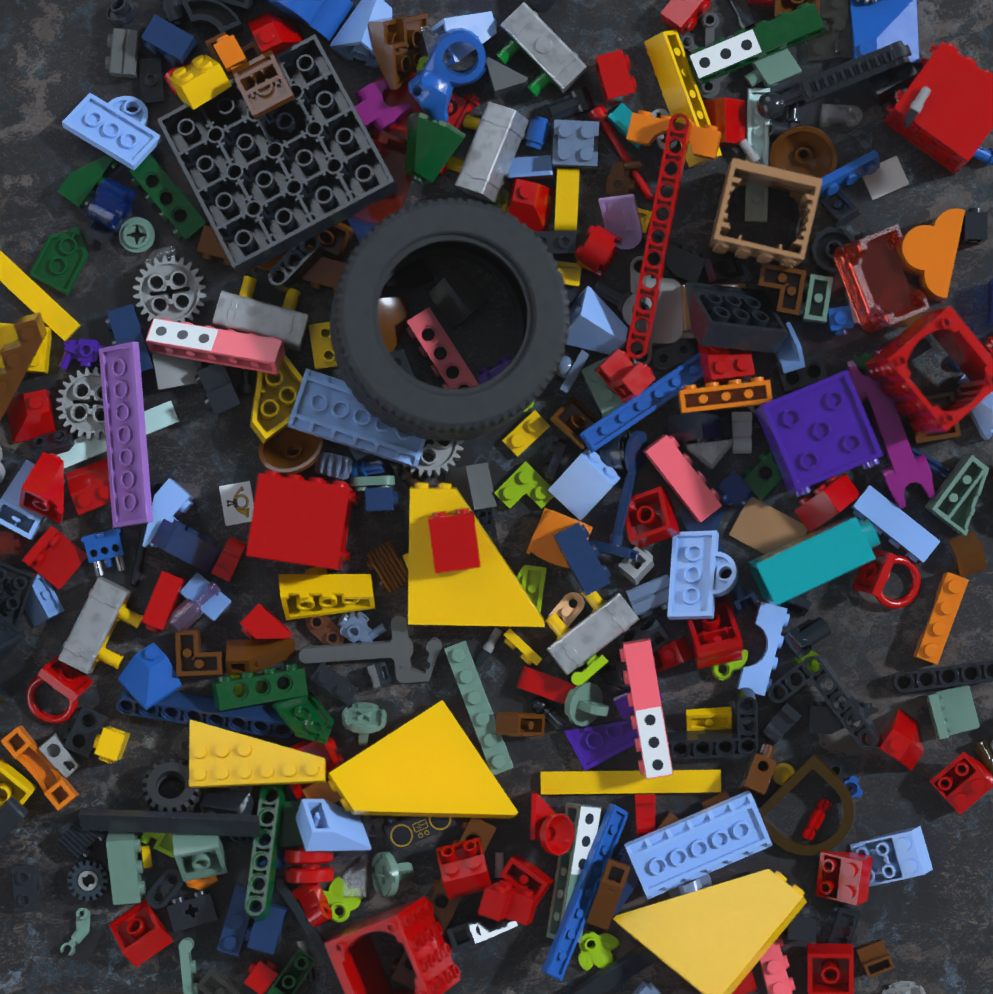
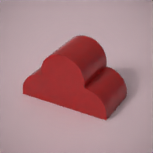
(715, 639)

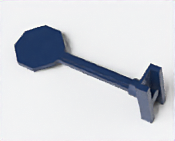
(634, 461)
(712, 523)

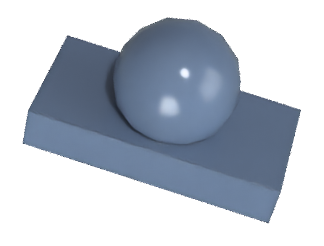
(570, 370)

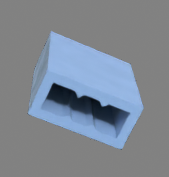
(584, 483)

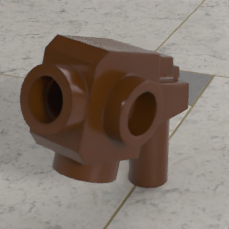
(618, 180)

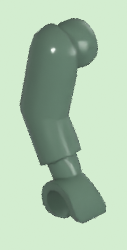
(81, 932)

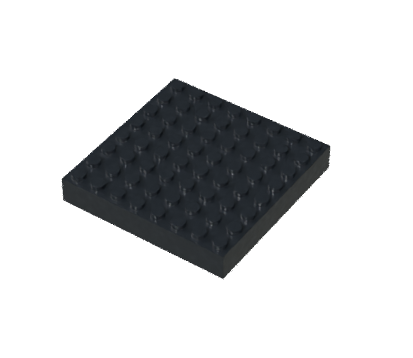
(285, 172)

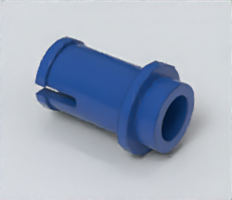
(984, 155)

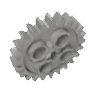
(166, 270)
(89, 423)
(442, 457)

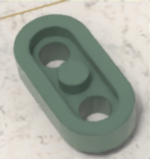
(361, 483)

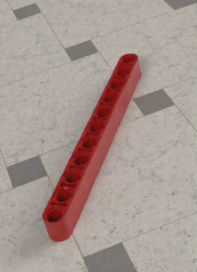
(666, 227)

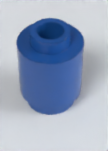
(537, 133)

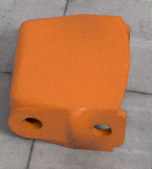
(543, 542)

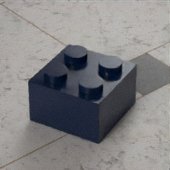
(169, 41)
(266, 934)

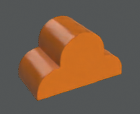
(932, 253)

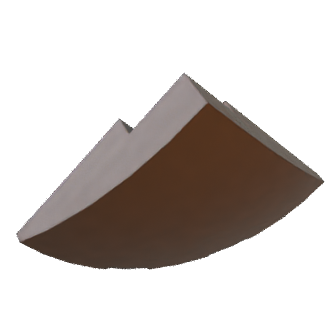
(397, 46)
(392, 319)

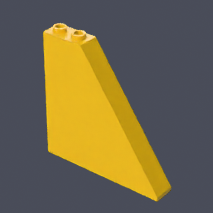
(466, 596)
(422, 772)
(717, 931)

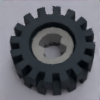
(82, 870)

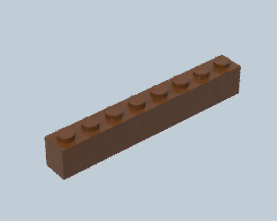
(322, 273)

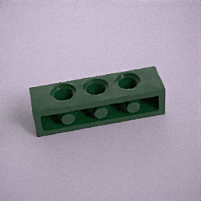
(194, 222)
(294, 687)

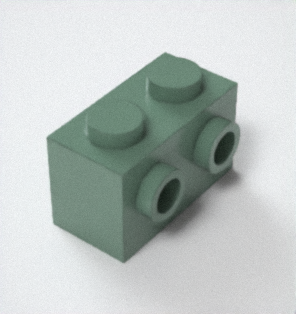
(817, 299)

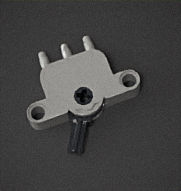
(668, 317)

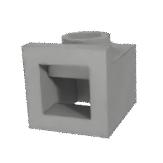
(627, 566)

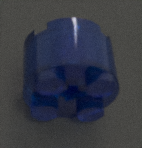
(111, 204)

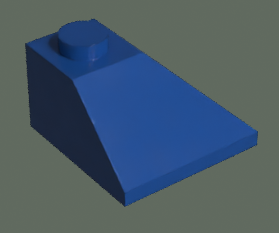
(149, 677)

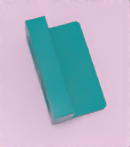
(620, 120)

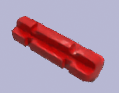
(816, 819)

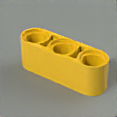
(566, 199)

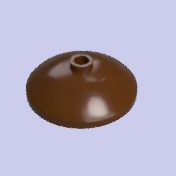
(816, 163)
(290, 451)

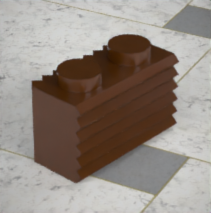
(388, 567)
(520, 724)

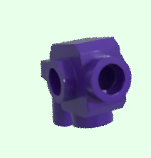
(83, 349)

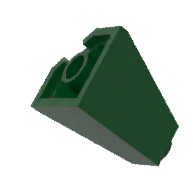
(429, 147)

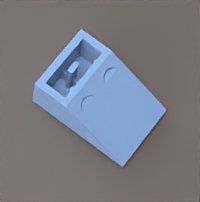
(167, 504)
(15, 516)
(330, 827)
(896, 855)

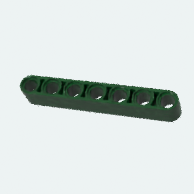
(268, 852)

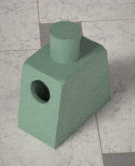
(774, 70)

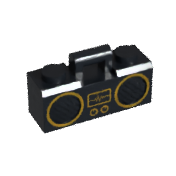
(413, 829)

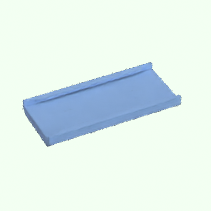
(333, 413)
(698, 844)

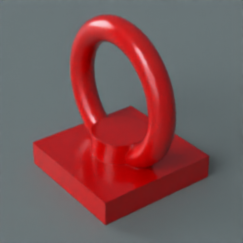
(876, 573)
(64, 680)

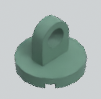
(585, 704)
(364, 719)
(389, 873)

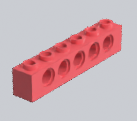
(427, 320)

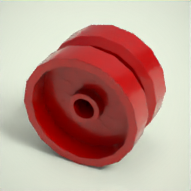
(308, 866)

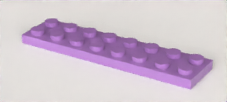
(125, 435)

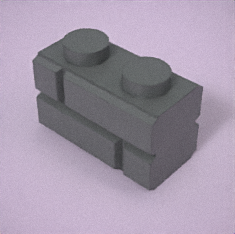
(124, 53)

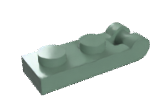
(188, 966)

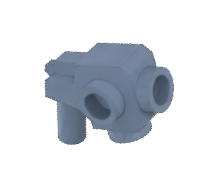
(356, 630)

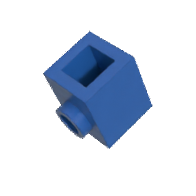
(839, 320)

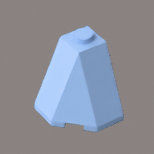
(480, 23)
(354, 36)
(595, 324)
(982, 413)

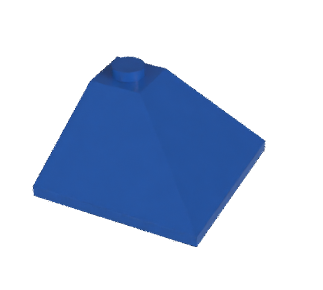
(883, 24)

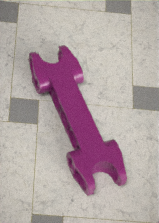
(375, 111)
(904, 466)

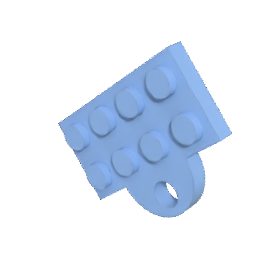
(114, 128)
(697, 575)

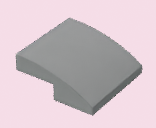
(174, 371)

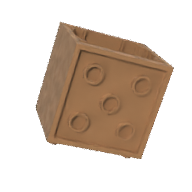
(802, 188)

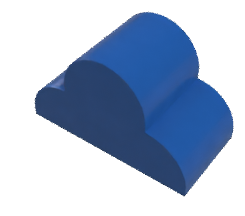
(318, 16)

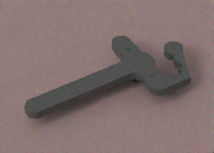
(398, 648)

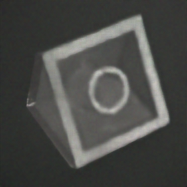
(708, 453)

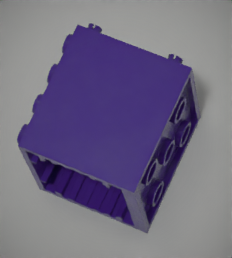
(818, 432)

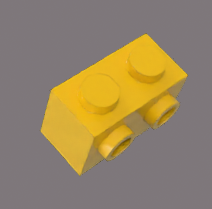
(322, 347)
(111, 744)

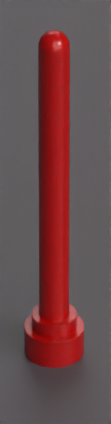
(599, 114)

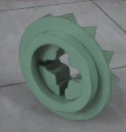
(129, 227)

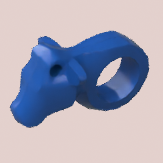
(436, 82)

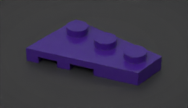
(601, 741)

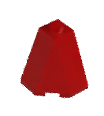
(274, 32)
(45, 488)
(902, 739)

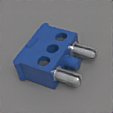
(105, 539)

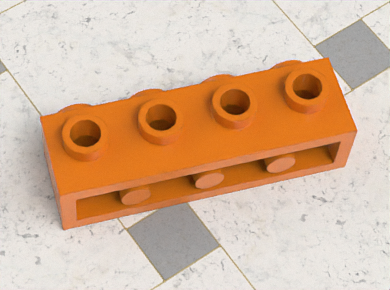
(724, 396)

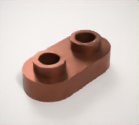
(324, 630)

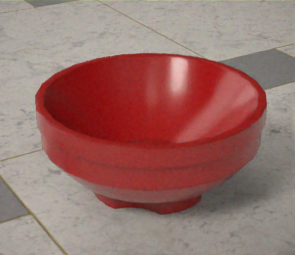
(561, 834)

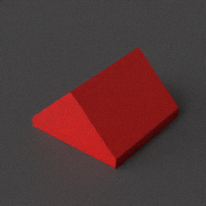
(729, 117)

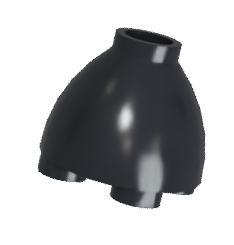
(613, 452)

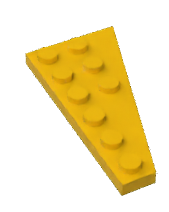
(235, 759)

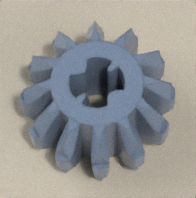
(333, 465)

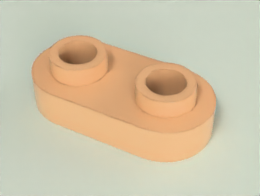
(565, 611)

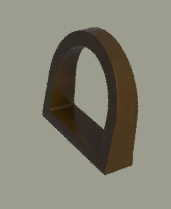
(815, 763)

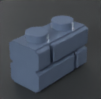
(649, 596)

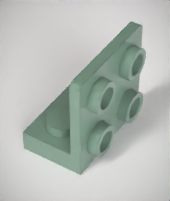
(952, 711)

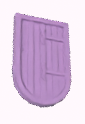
(622, 219)

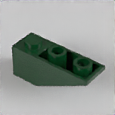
(84, 181)
(293, 973)

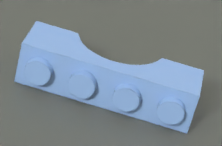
(770, 621)

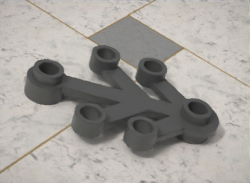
(709, 39)

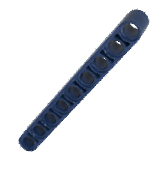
(185, 707)

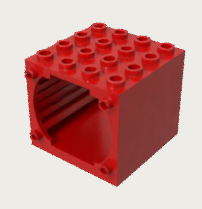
(956, 111)
(960, 344)
(301, 520)
(417, 928)

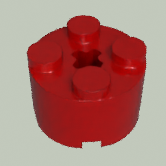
(598, 250)

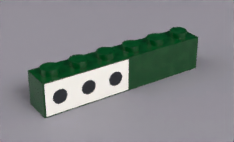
(757, 43)

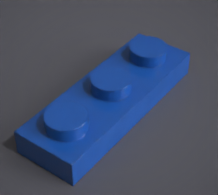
(849, 173)

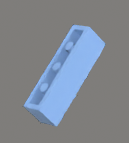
(895, 524)

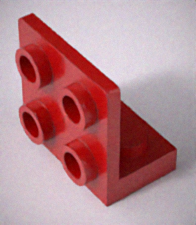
(55, 557)

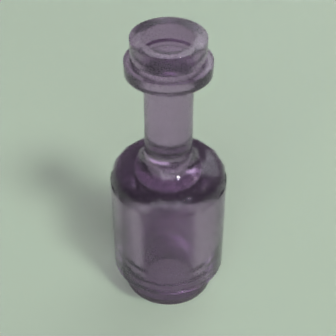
(190, 610)

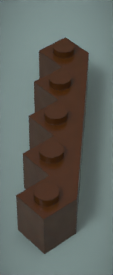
(19, 356)

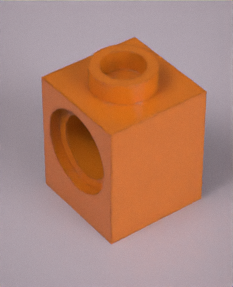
(230, 52)

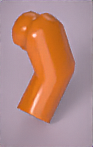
(202, 883)

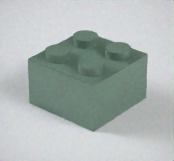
(199, 855)

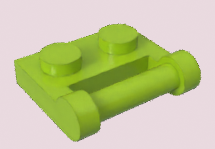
(593, 665)

